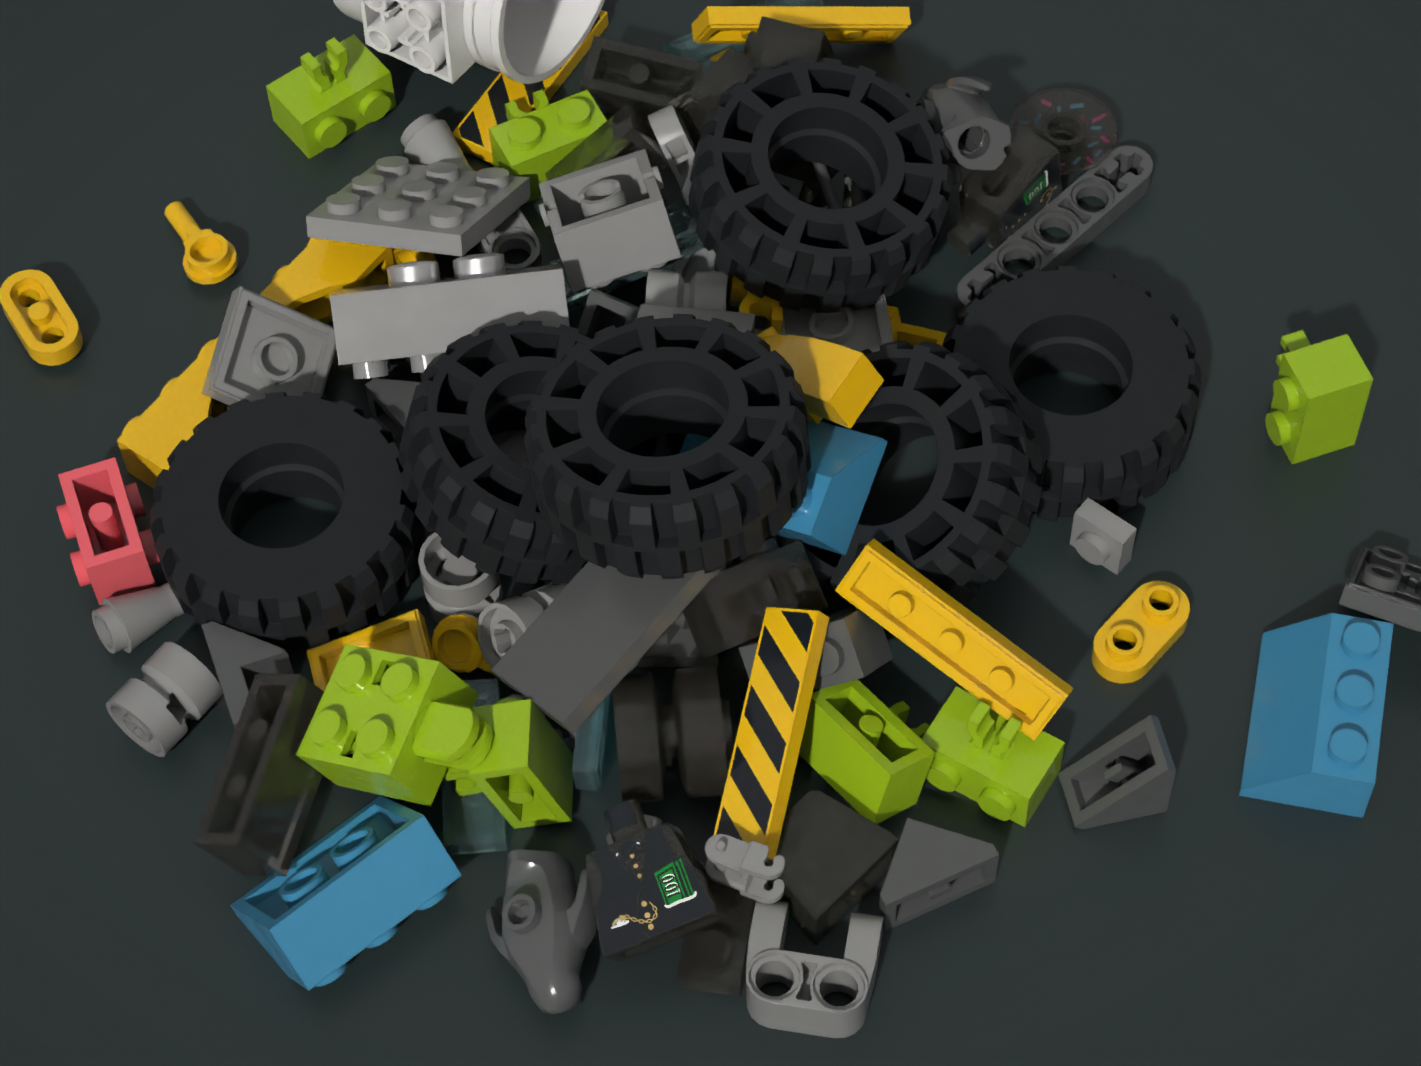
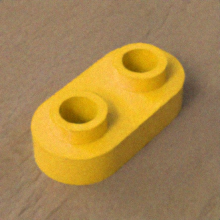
(44, 321)
(1143, 627)

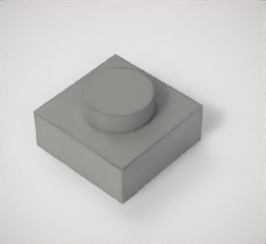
(1102, 536)

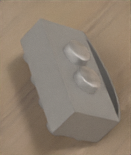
(426, 313)

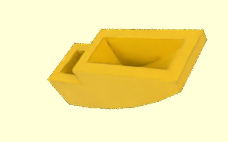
(832, 377)

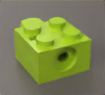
(394, 725)

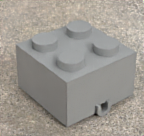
(609, 220)

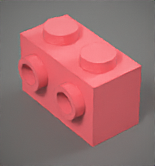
(103, 519)

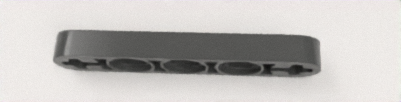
(1065, 214)

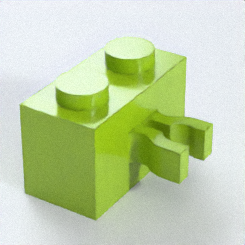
(331, 95)
(539, 139)
(1317, 396)
(866, 749)
(991, 758)
(526, 768)

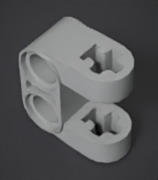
(810, 975)

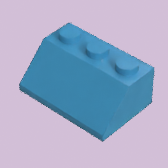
(837, 488)
(1318, 714)
(348, 891)

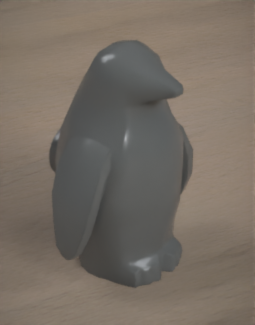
(966, 124)
(545, 926)

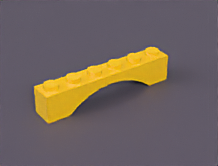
(302, 286)

